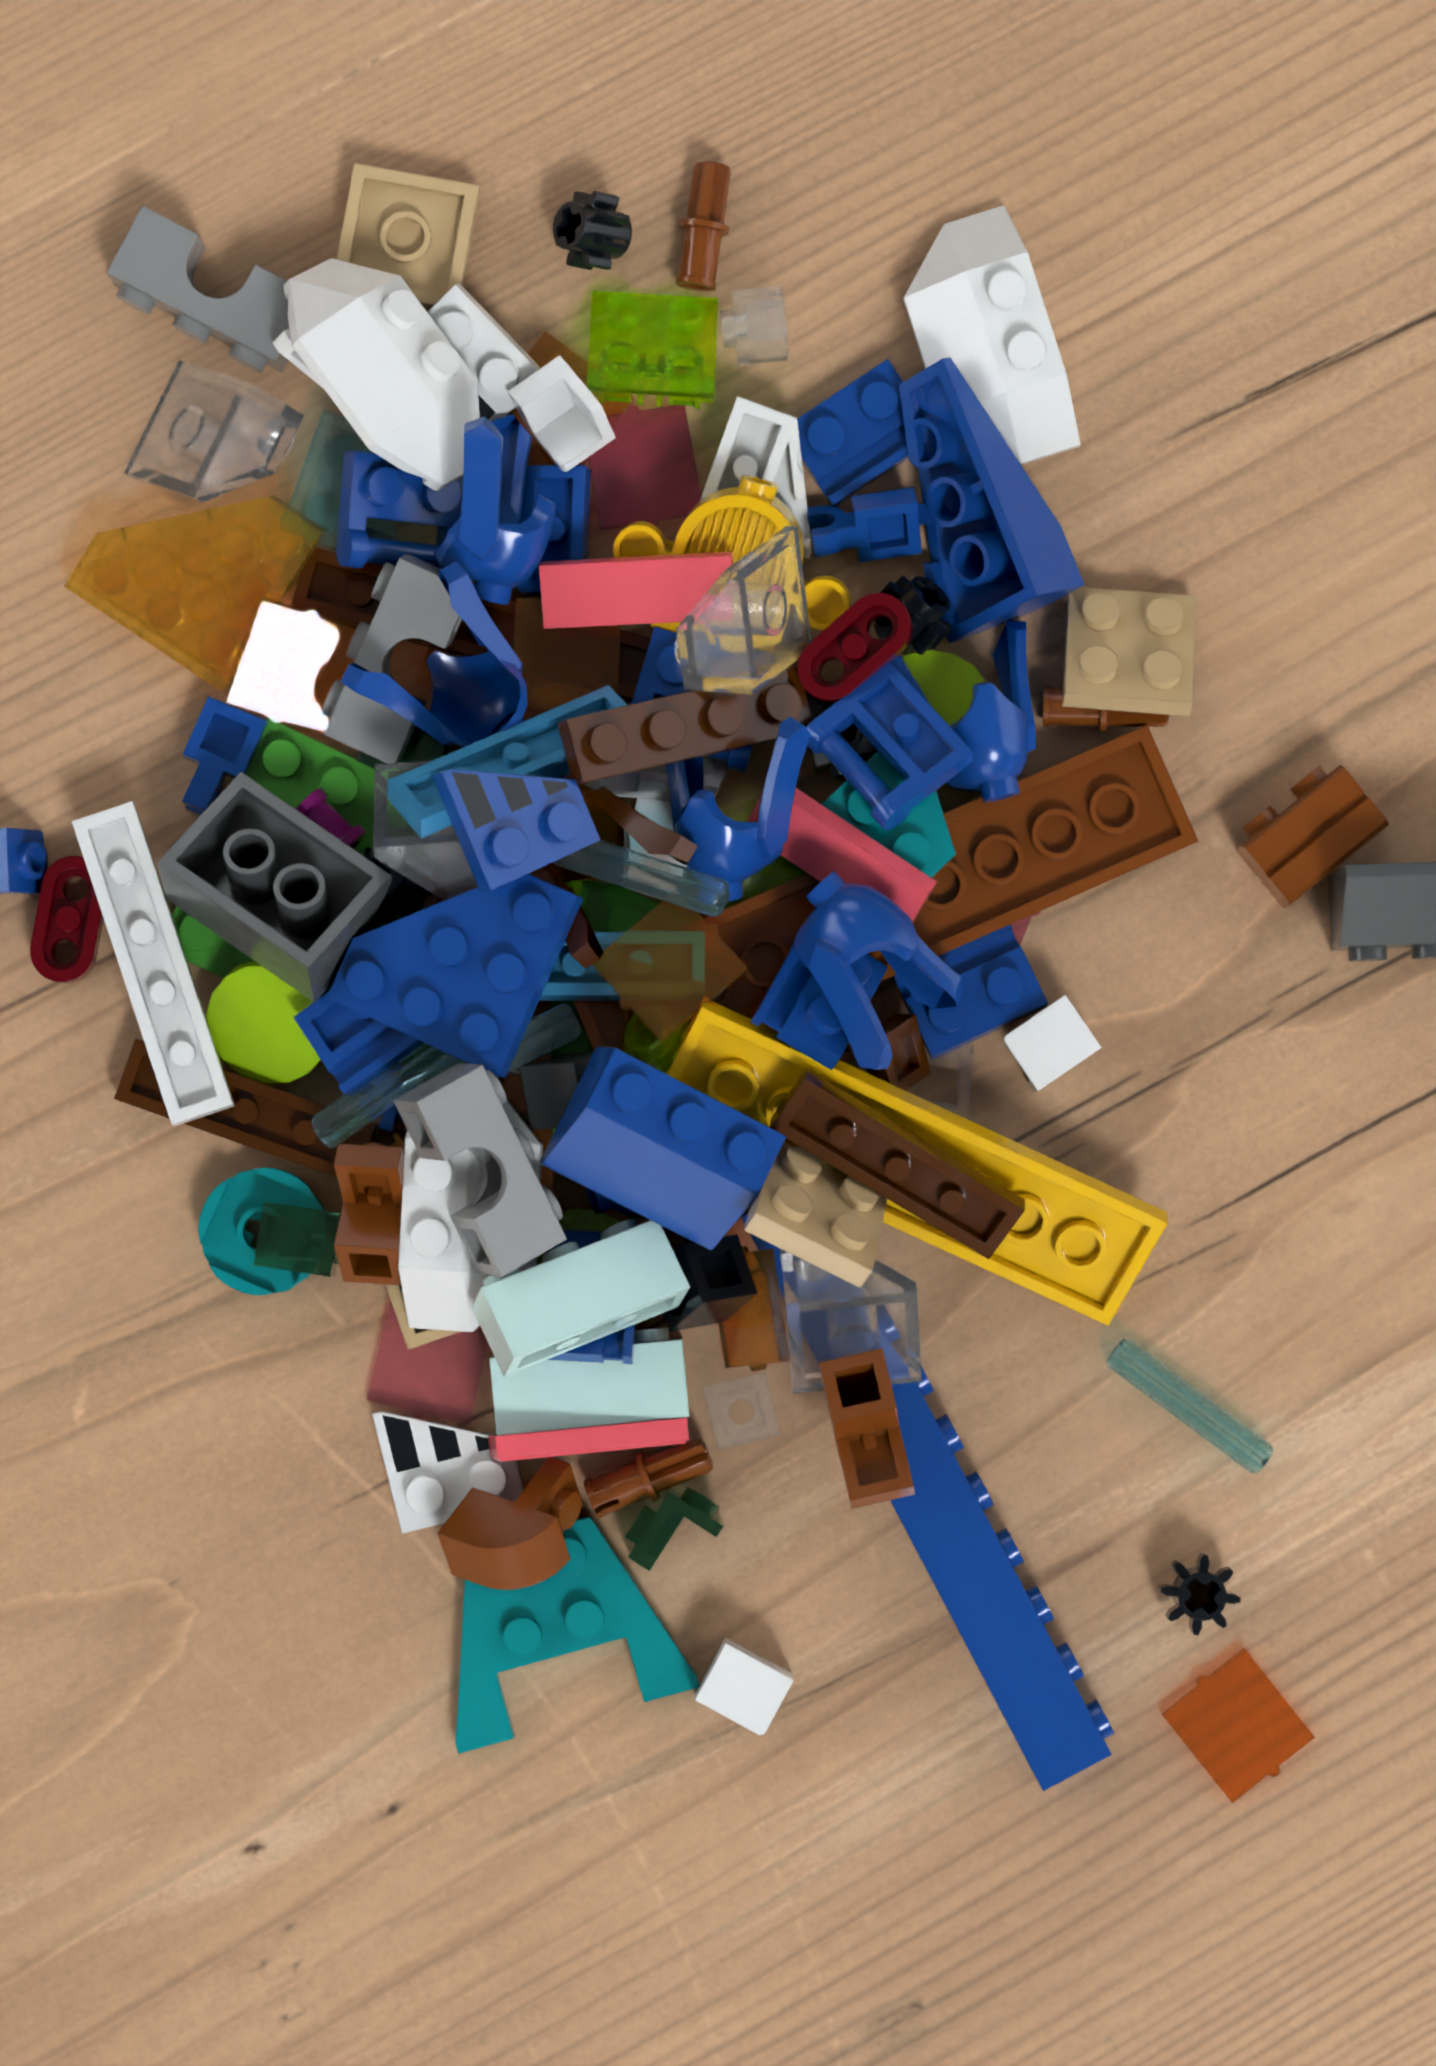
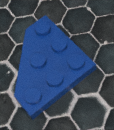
(462, 969)

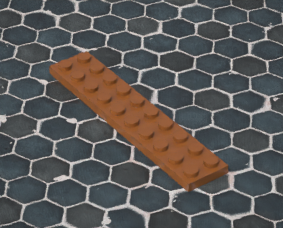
(1011, 860)

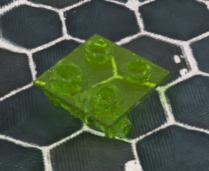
(652, 348)

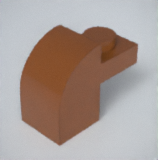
(371, 1212)
(866, 1428)
(509, 1541)

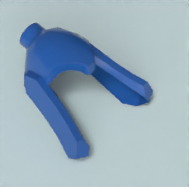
(489, 535)
(469, 693)
(996, 724)
(733, 847)
(849, 924)

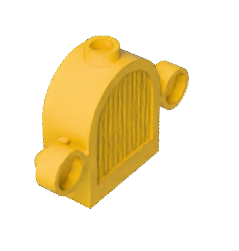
(737, 523)

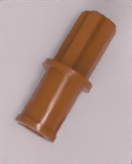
(704, 226)
(1070, 716)
(647, 1477)

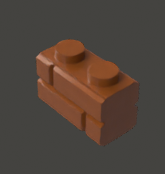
(1311, 834)

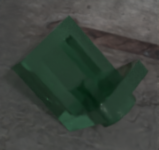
(297, 1239)
(655, 1528)

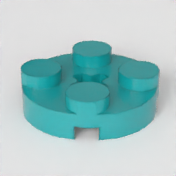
(224, 1225)

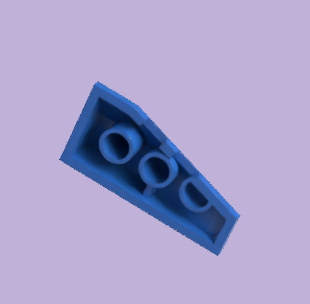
(985, 521)

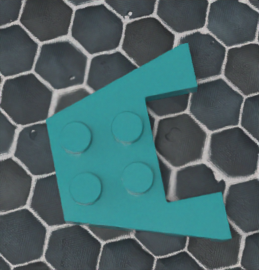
(573, 1610)

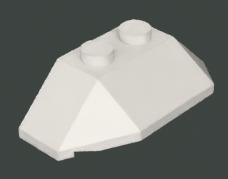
(987, 313)
(384, 366)
(433, 1262)

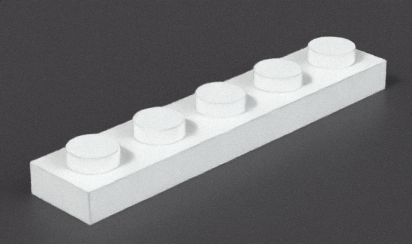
(153, 963)

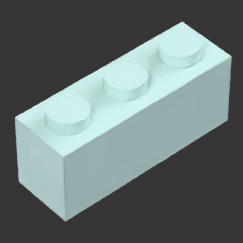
(580, 1295)
(594, 1393)

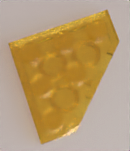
(197, 578)

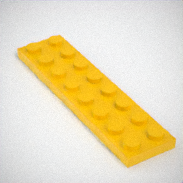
(1072, 1242)

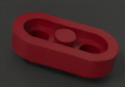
(851, 644)
(63, 920)

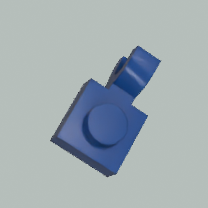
(878, 526)
(222, 746)

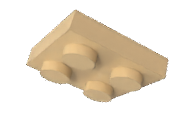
(410, 228)
(1129, 651)
(818, 1215)

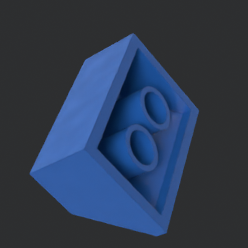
(661, 1148)

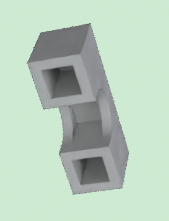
(158, 270)
(409, 607)
(513, 1212)

